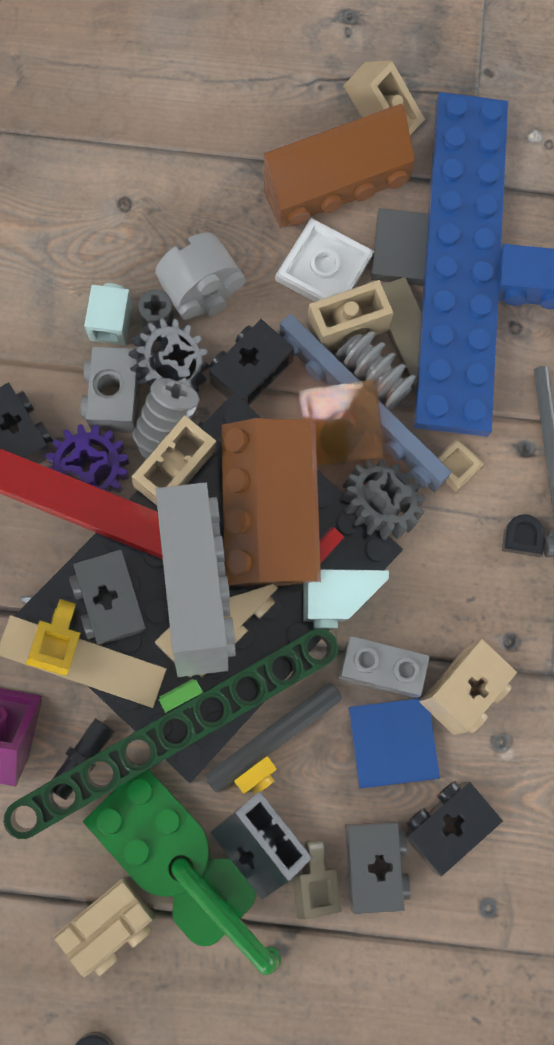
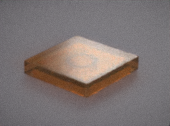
(345, 421)

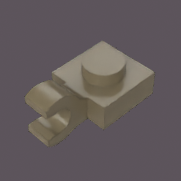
(317, 887)

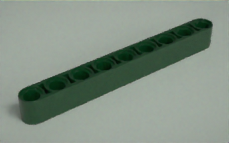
(79, 777)

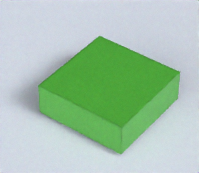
(180, 695)

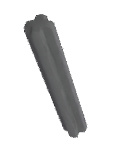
(273, 737)

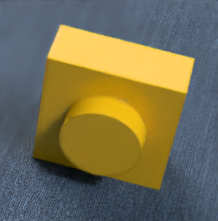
(257, 777)

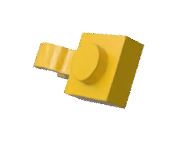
(54, 643)

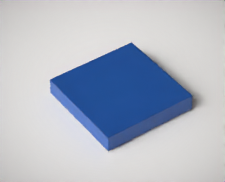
(393, 743)

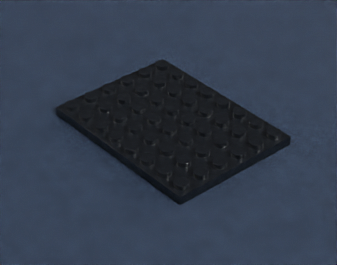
(264, 635)

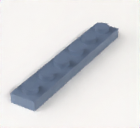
(398, 440)

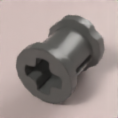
(153, 301)

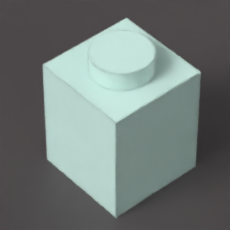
(108, 314)

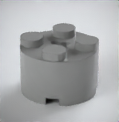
(199, 276)

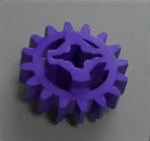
(103, 463)

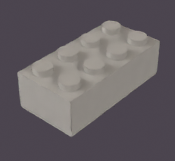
(195, 579)

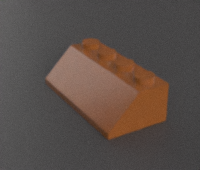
(338, 166)
(270, 502)

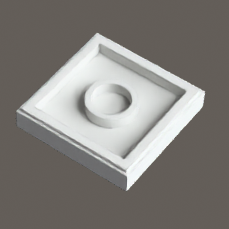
(323, 263)

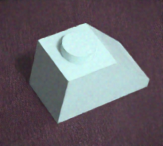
(339, 595)

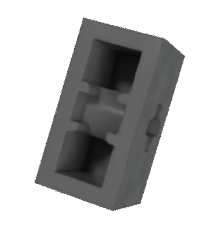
(109, 573)
(367, 891)

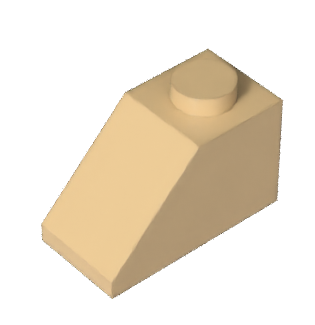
(379, 87)

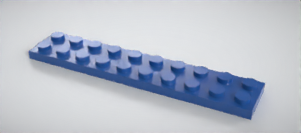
(462, 266)

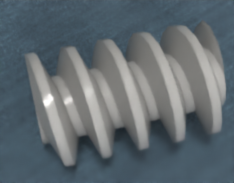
(370, 365)
(162, 411)

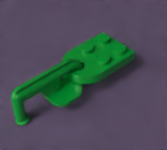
(146, 833)

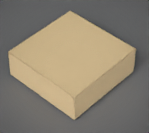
(461, 463)

